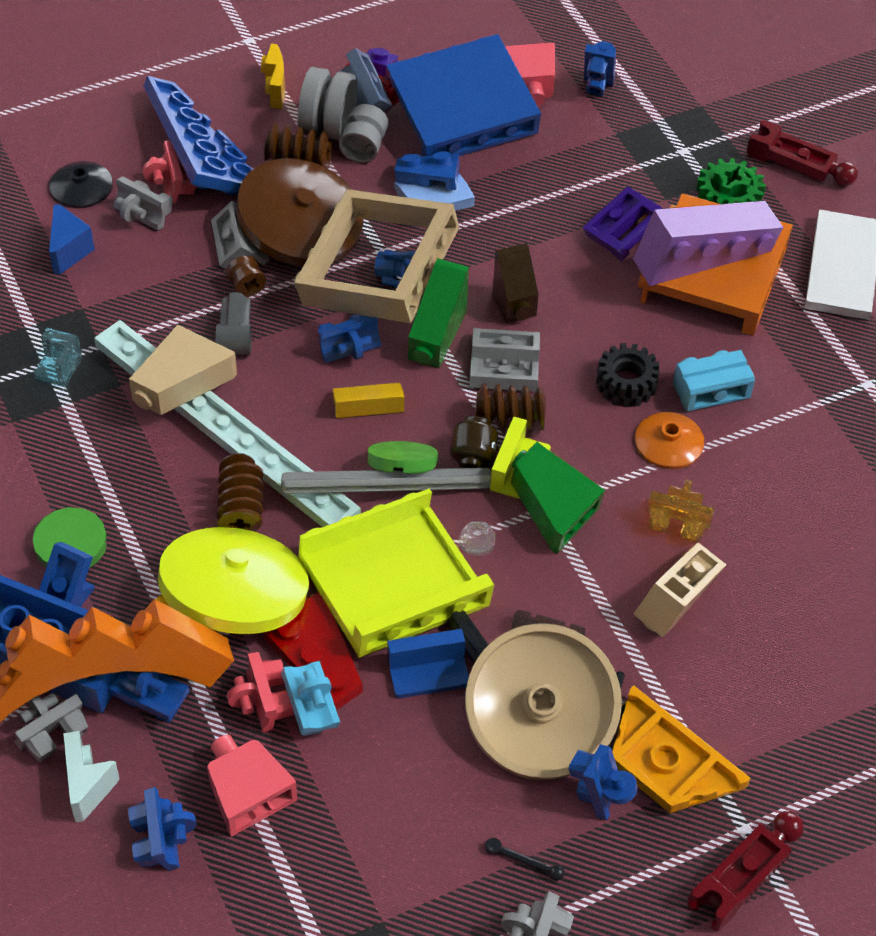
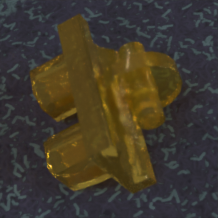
(681, 505)

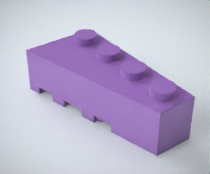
(704, 238)

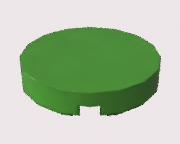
(410, 456)
(71, 526)

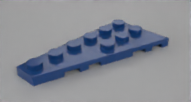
(206, 155)

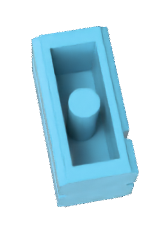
(713, 380)

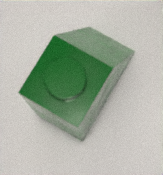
(439, 313)
(554, 494)

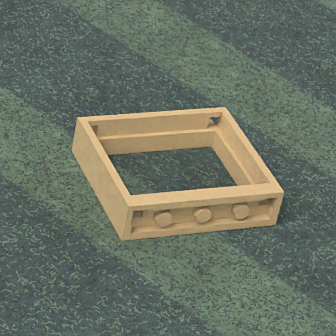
(371, 301)

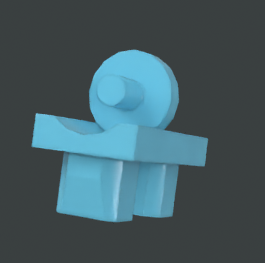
(310, 698)

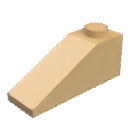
(678, 589)

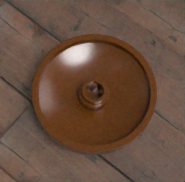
(286, 207)

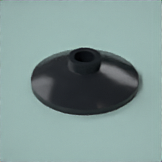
(81, 184)

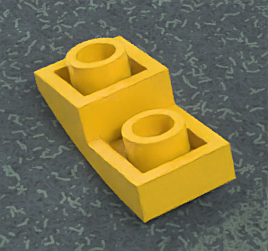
(273, 67)

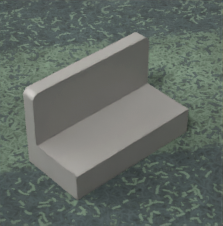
(231, 240)

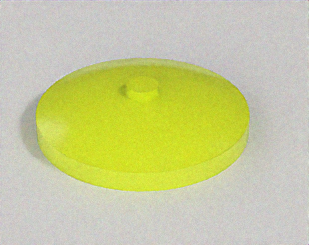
(233, 580)

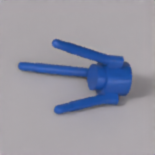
(392, 265)

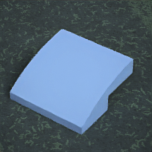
(460, 198)

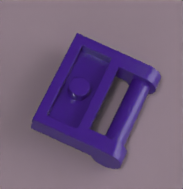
(617, 219)

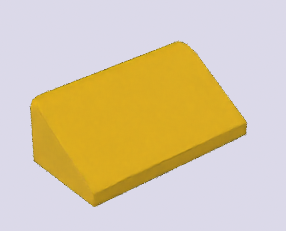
(368, 400)

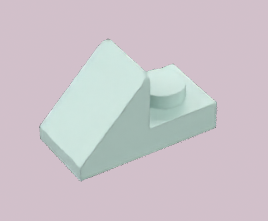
(86, 780)

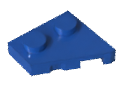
(422, 170)

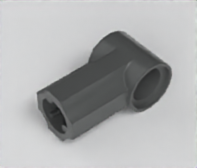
(234, 327)

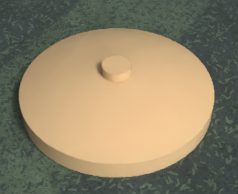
(541, 700)

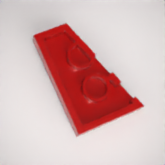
(316, 637)

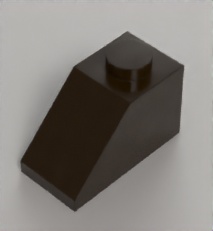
(515, 284)

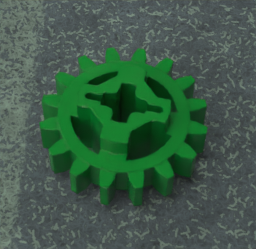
(730, 183)

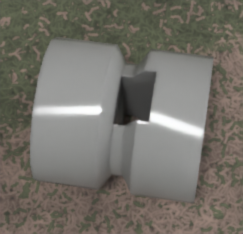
(363, 133)

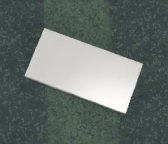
(842, 265)

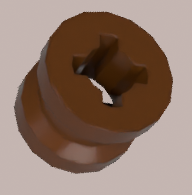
(246, 276)

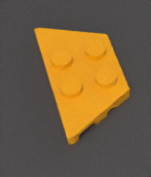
(670, 759)

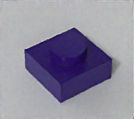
(381, 58)

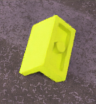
(511, 446)

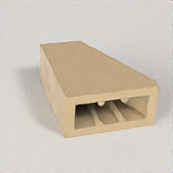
(180, 371)

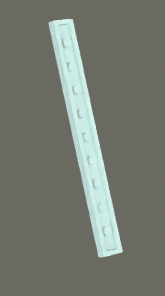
(231, 430)

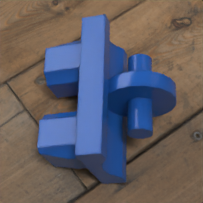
(599, 67)
(348, 338)
(150, 692)
(601, 780)
(166, 828)

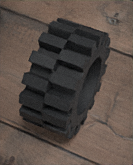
(627, 389)

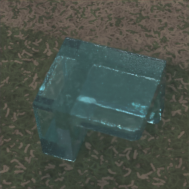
(60, 358)

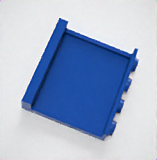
(465, 97)

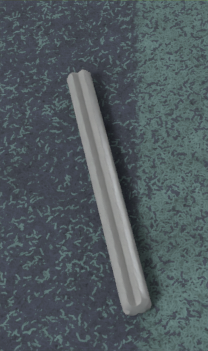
(382, 481)

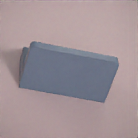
(369, 86)

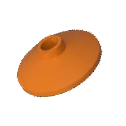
(670, 450)

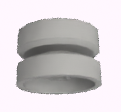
(326, 102)

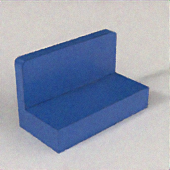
(427, 663)

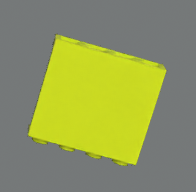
(391, 572)

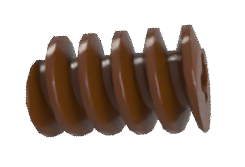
(297, 146)
(511, 405)
(240, 493)

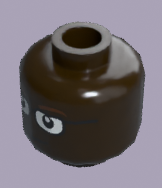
(473, 442)

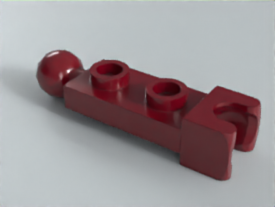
(799, 155)
(747, 868)

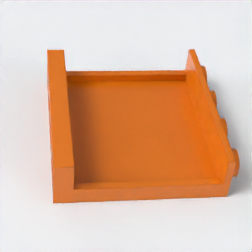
(732, 288)

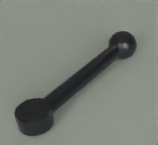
(494, 847)

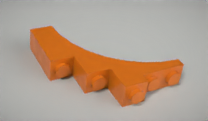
(99, 644)

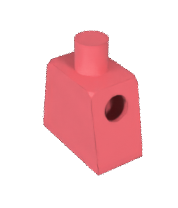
(536, 68)
(248, 783)

